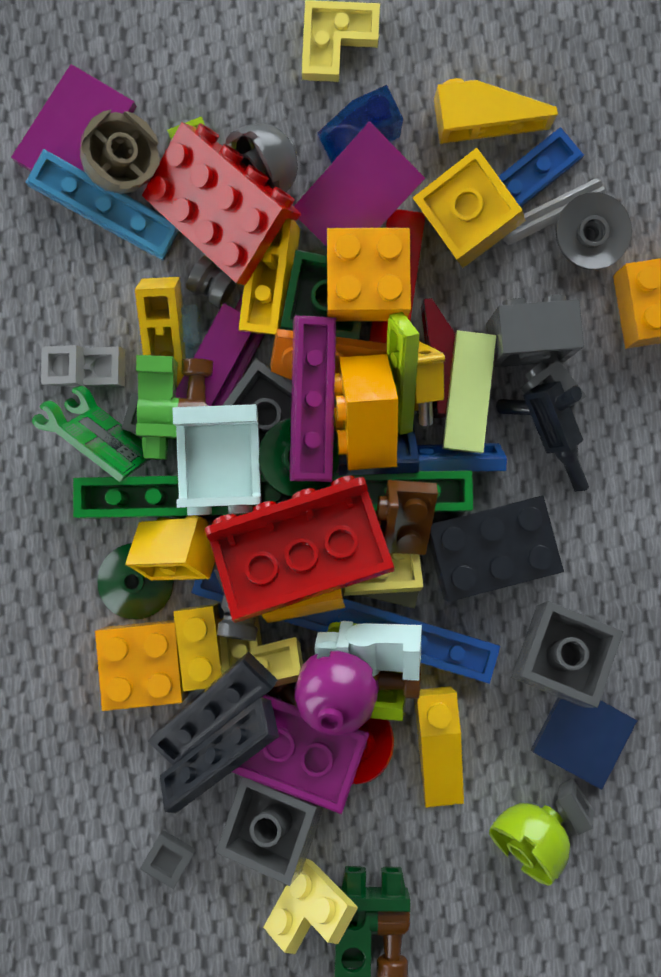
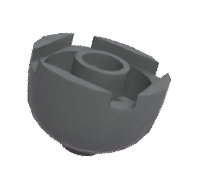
(268, 151)

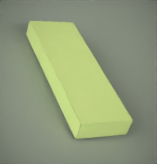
(469, 392)

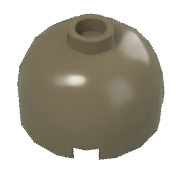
(119, 151)

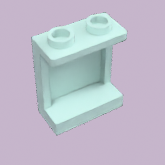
(218, 458)

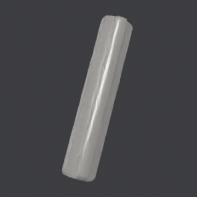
(549, 212)

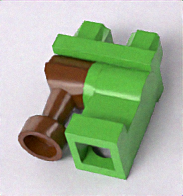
(158, 395)

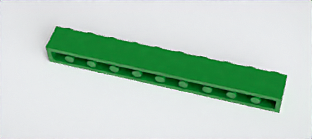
(158, 494)

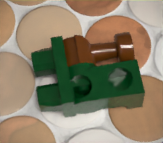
(379, 913)

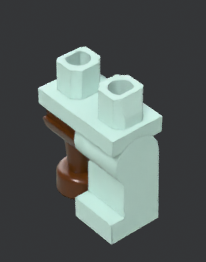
(384, 649)

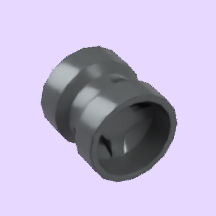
(210, 281)
(241, 630)

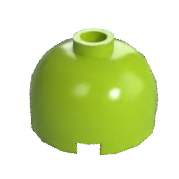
(534, 839)

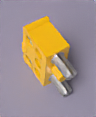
(428, 382)

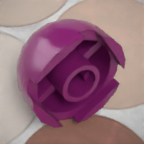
(336, 693)

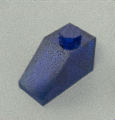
(375, 107)

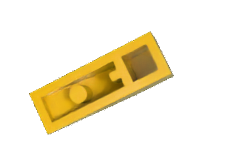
(483, 111)
(268, 286)
(161, 318)
(440, 746)

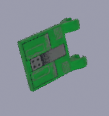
(94, 434)

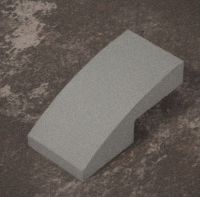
(83, 366)

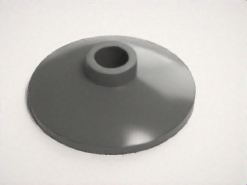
(611, 229)

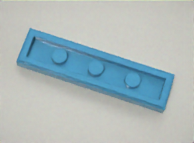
(107, 209)

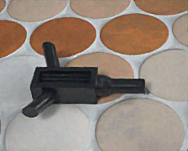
(555, 424)

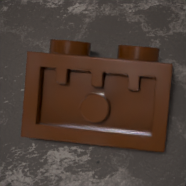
(407, 515)

